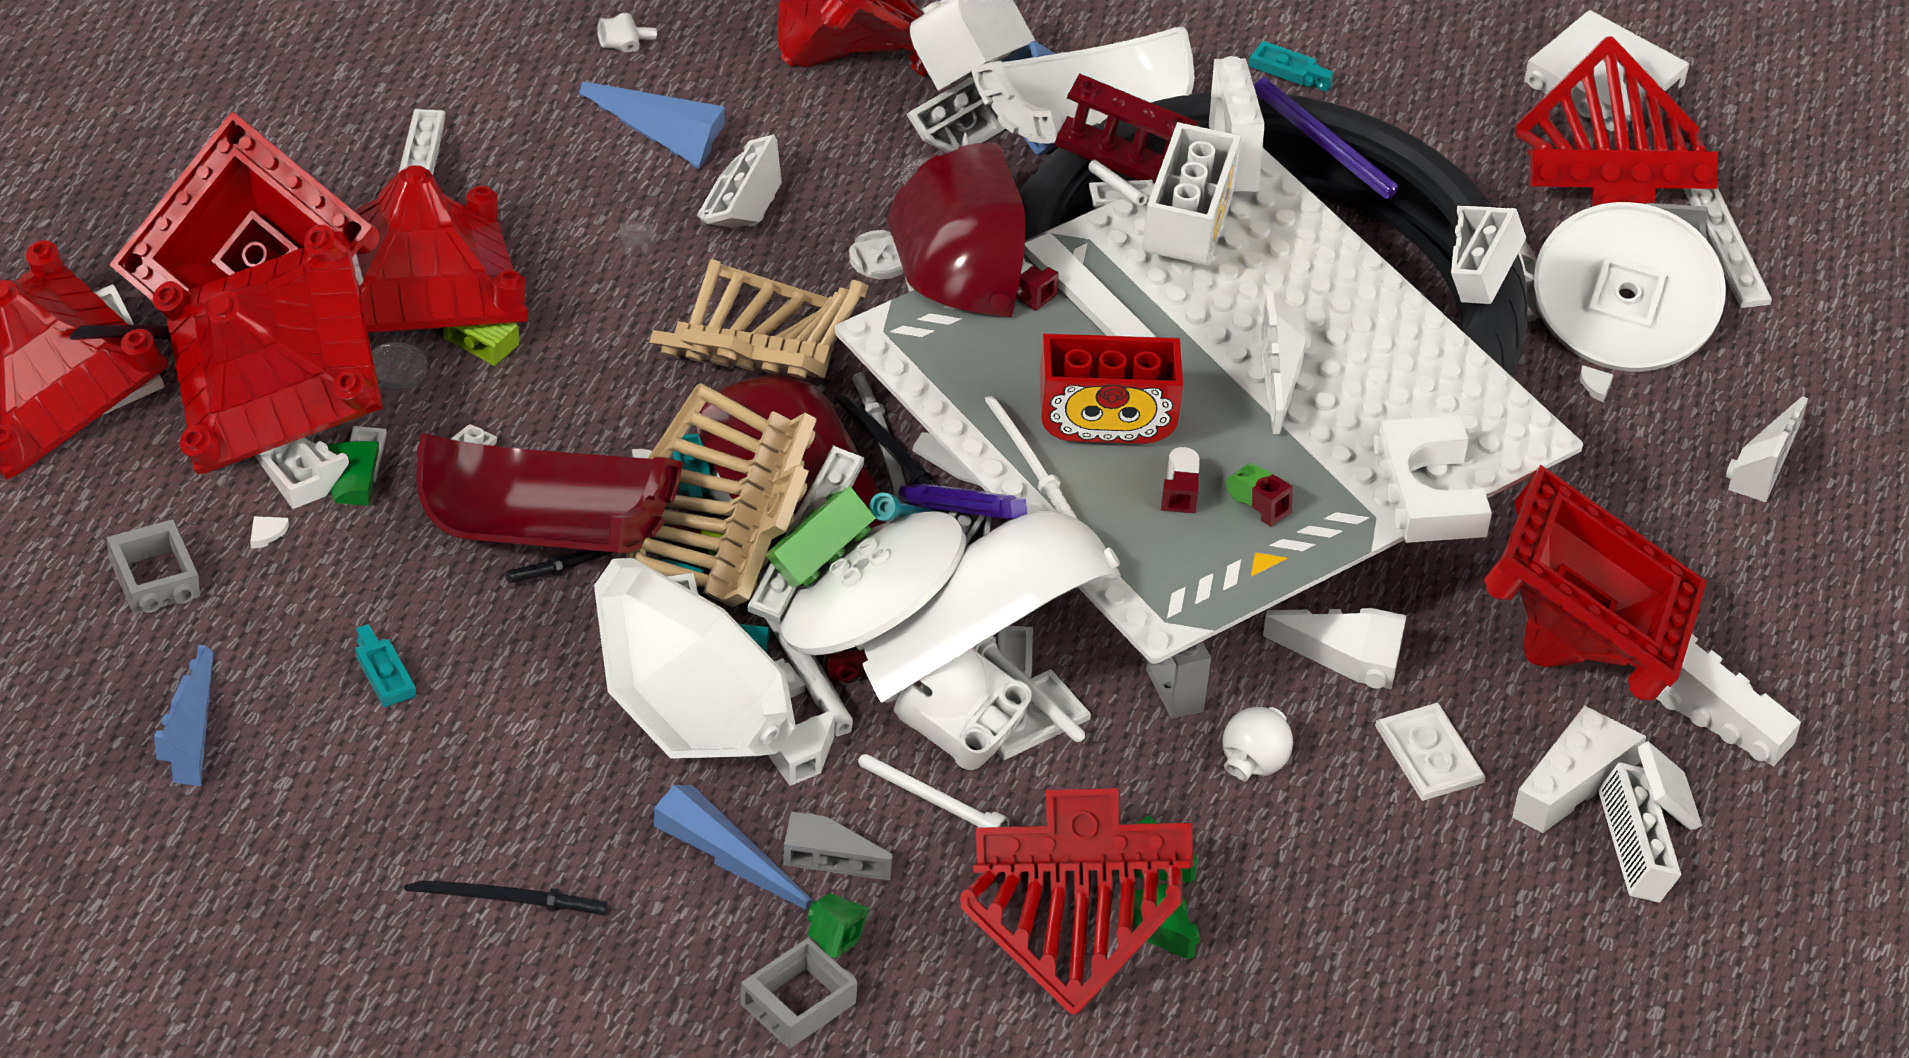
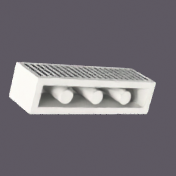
(1639, 833)

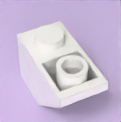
(805, 749)

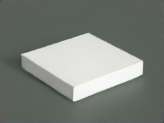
(1669, 786)

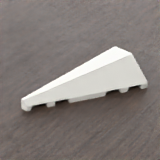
(303, 470)

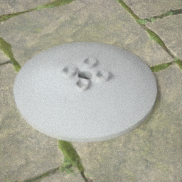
(1636, 249)
(874, 583)

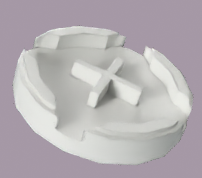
(875, 255)

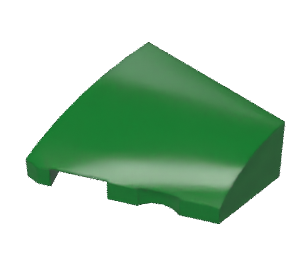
(357, 479)

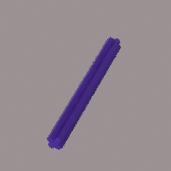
(1325, 138)

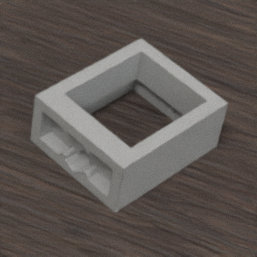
(148, 543)
(1188, 678)
(776, 1016)

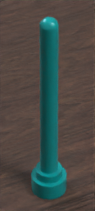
(887, 507)

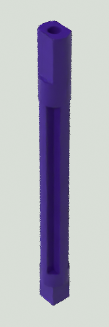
(963, 500)

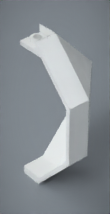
(688, 668)

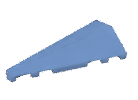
(676, 123)
(186, 723)
(699, 823)

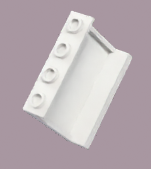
(1574, 43)

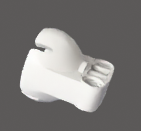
(965, 707)

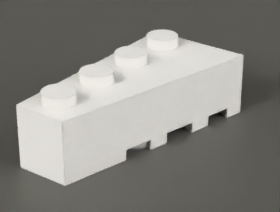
(1730, 706)
(1575, 768)

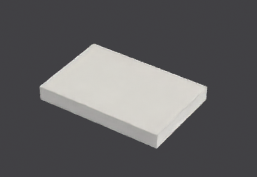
(1035, 724)
(1430, 751)

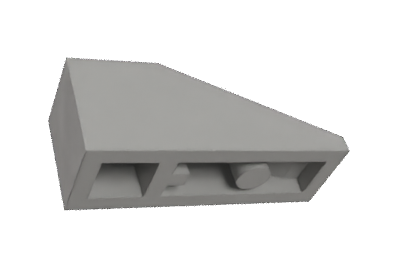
(828, 846)

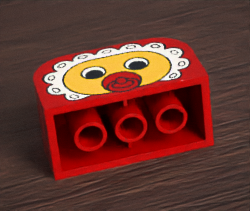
(1110, 387)

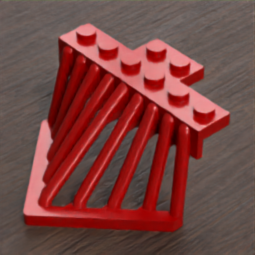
(1619, 172)
(1079, 837)

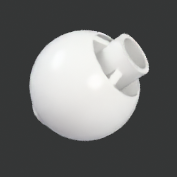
(1257, 742)

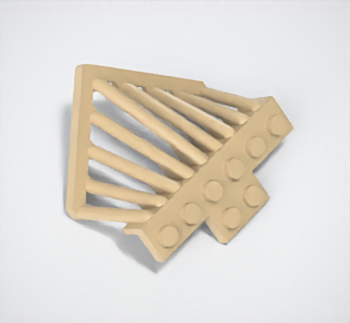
(798, 350)
(756, 517)

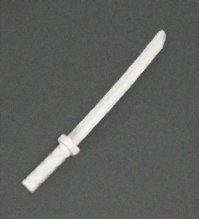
(877, 411)
(1047, 484)

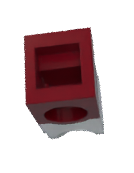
(1037, 286)
(1182, 481)

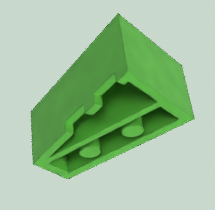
(821, 537)

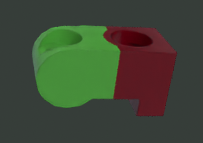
(1262, 492)

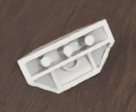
(953, 113)
(745, 186)

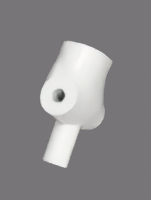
(622, 33)

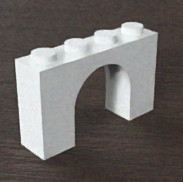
(1237, 112)
(1421, 510)

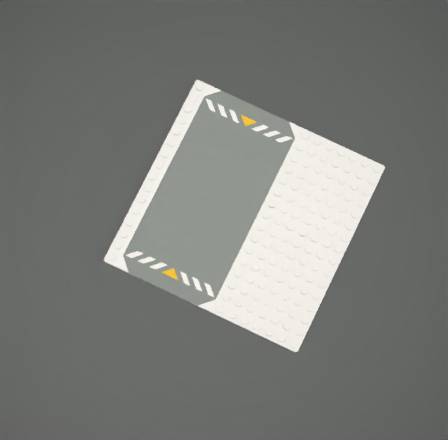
(1370, 359)

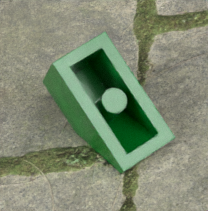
(836, 923)

